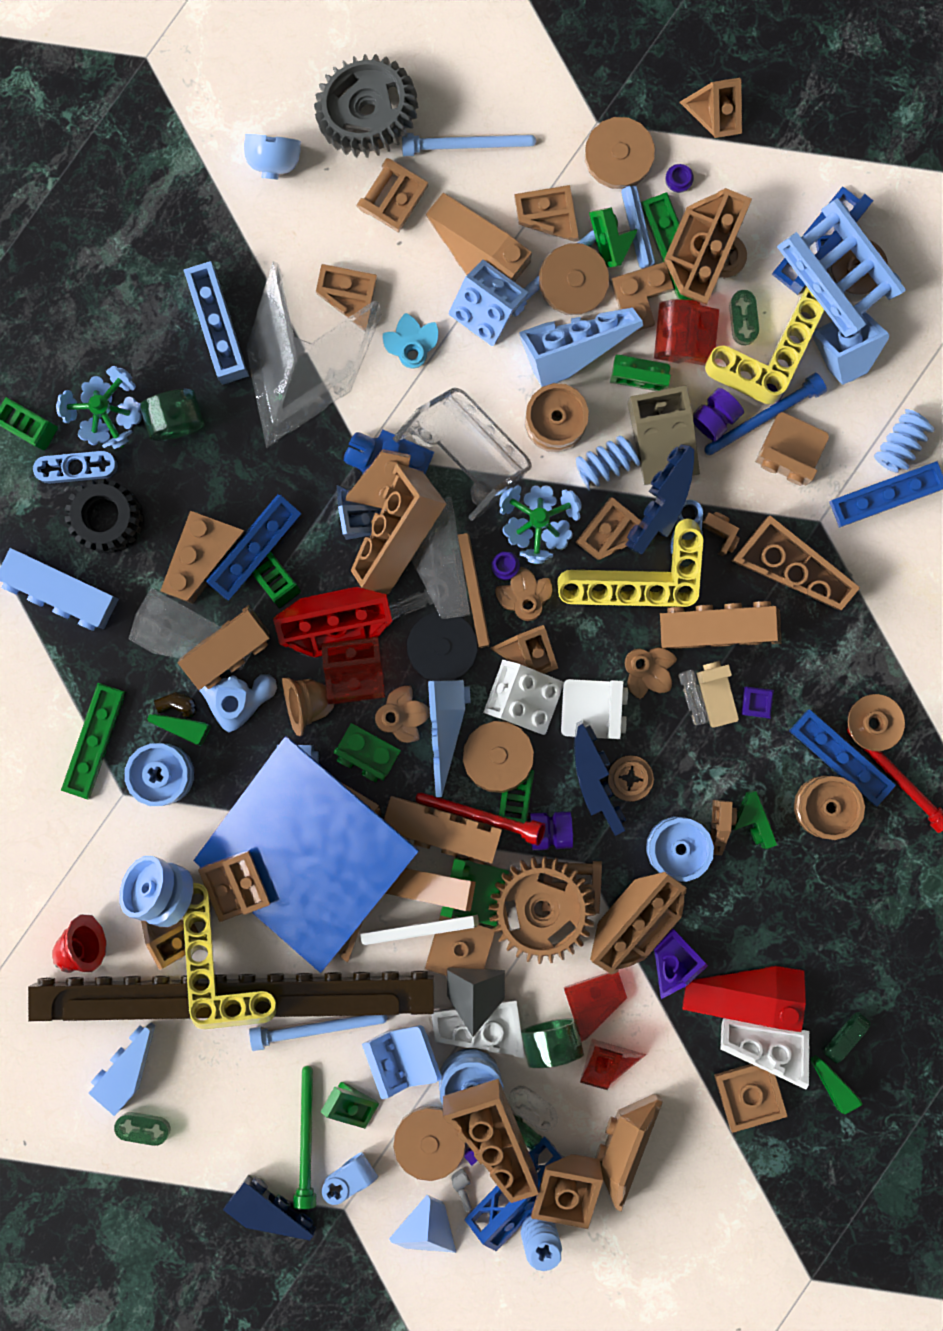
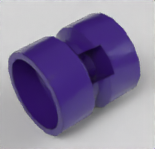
(720, 411)
(557, 830)

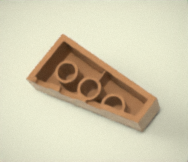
(398, 530)
(789, 561)
(490, 1130)

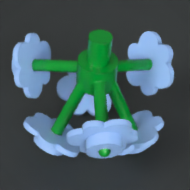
(97, 398)
(540, 511)

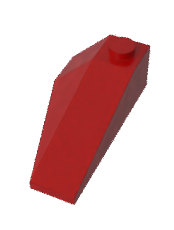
(759, 997)

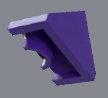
(676, 963)

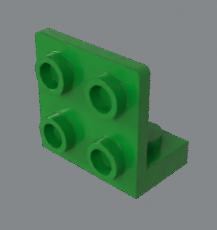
(485, 879)

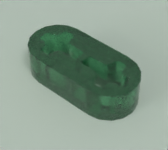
(750, 317)
(847, 1037)
(141, 1135)

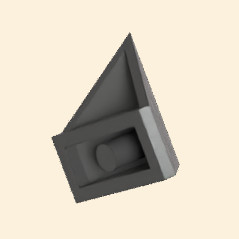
(475, 994)

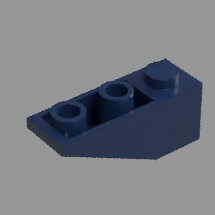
(263, 1211)

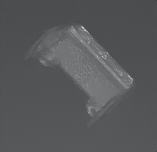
(471, 442)

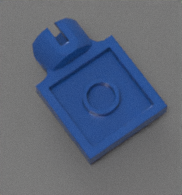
(372, 447)

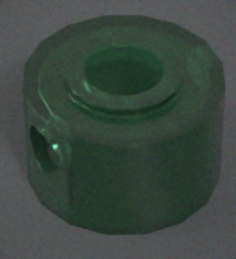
(172, 414)
(552, 1043)

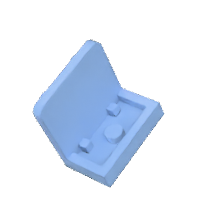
(401, 1060)

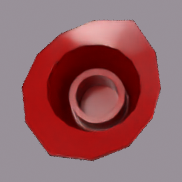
(80, 946)

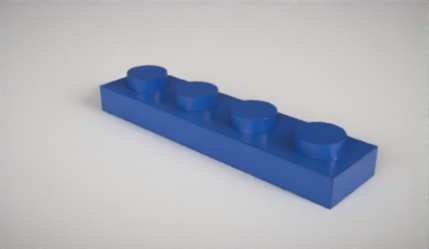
(887, 494)
(253, 547)
(842, 757)

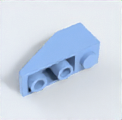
(124, 1077)

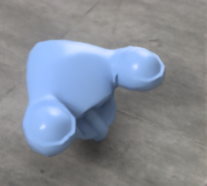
(234, 702)

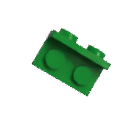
(640, 373)
(367, 753)

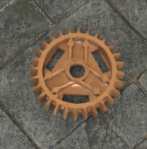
(535, 930)

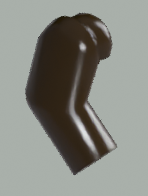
(177, 701)

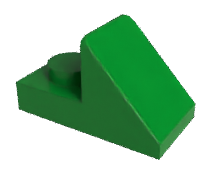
(610, 243)
(753, 813)
(349, 1106)

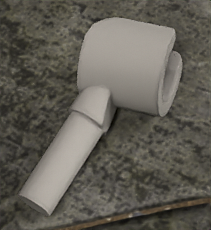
(459, 1181)

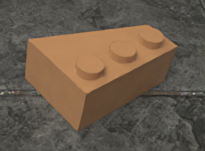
(198, 553)
(225, 649)

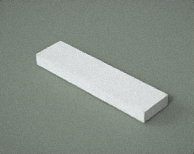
(420, 929)

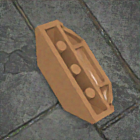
(705, 242)
(637, 922)
(626, 1146)

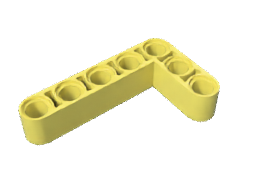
(773, 372)
(642, 580)
(206, 969)

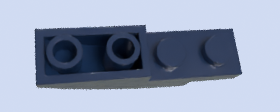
(671, 491)
(590, 769)

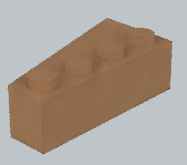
(721, 626)
(444, 830)

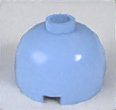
(271, 154)

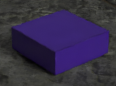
(757, 702)

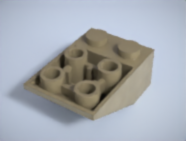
(659, 425)

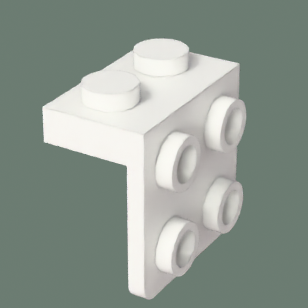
(595, 704)

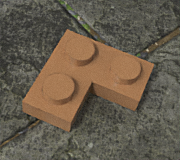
(636, 287)

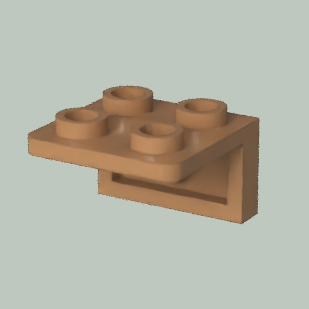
(792, 449)

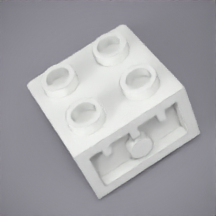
(523, 697)

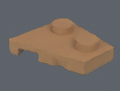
(548, 212)
(346, 288)
(608, 530)

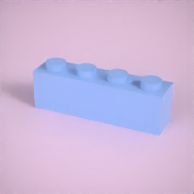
(216, 323)
(56, 589)

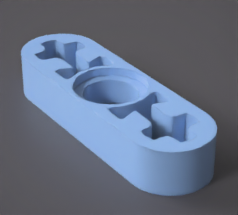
(55, 476)

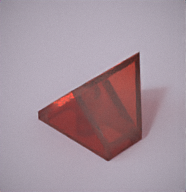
(607, 1063)

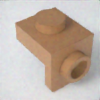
(719, 525)

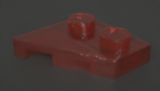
(594, 1001)

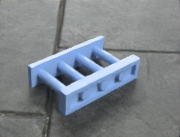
(815, 275)

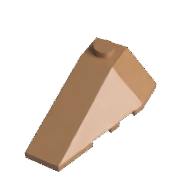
(476, 239)

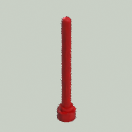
(935, 814)
(531, 831)

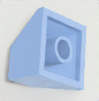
(850, 355)

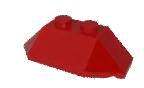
(332, 618)

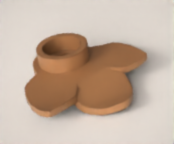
(522, 590)
(652, 674)
(406, 712)

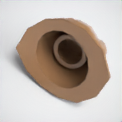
(305, 702)

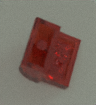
(685, 331)
(353, 670)

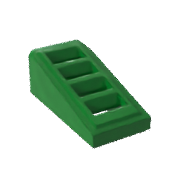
(41, 431)
(282, 590)
(190, 730)
(518, 798)
(841, 1095)

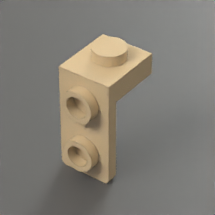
(717, 694)

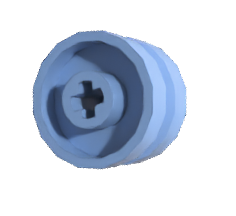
(142, 774)
(683, 831)
(156, 891)
(467, 1070)

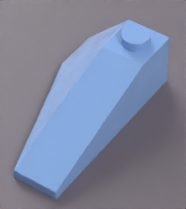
(567, 348)
(446, 713)

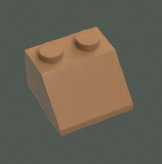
(569, 1191)

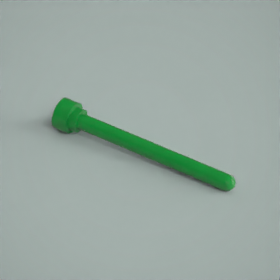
(305, 1196)

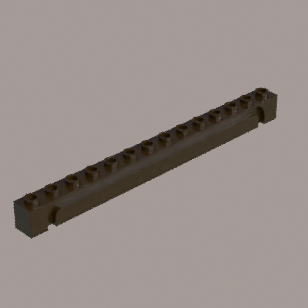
(293, 996)

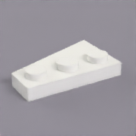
(497, 1035)
(771, 1049)

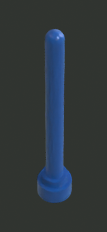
(812, 387)

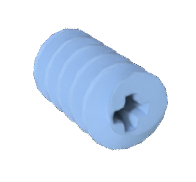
(903, 440)
(606, 461)
(541, 1244)

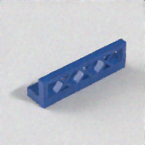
(832, 241)
(512, 1216)

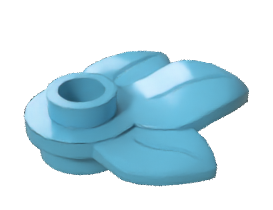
(411, 337)

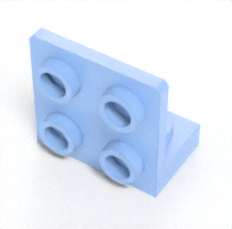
(486, 302)

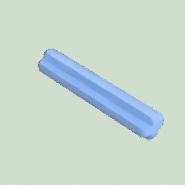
(637, 221)

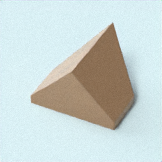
(718, 107)
(530, 650)
(165, 943)

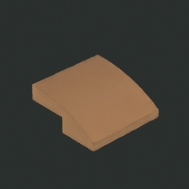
(234, 886)

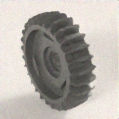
(370, 86)

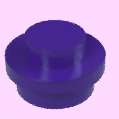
(679, 178)
(505, 565)

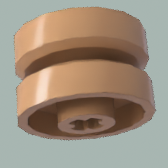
(558, 401)
(846, 811)

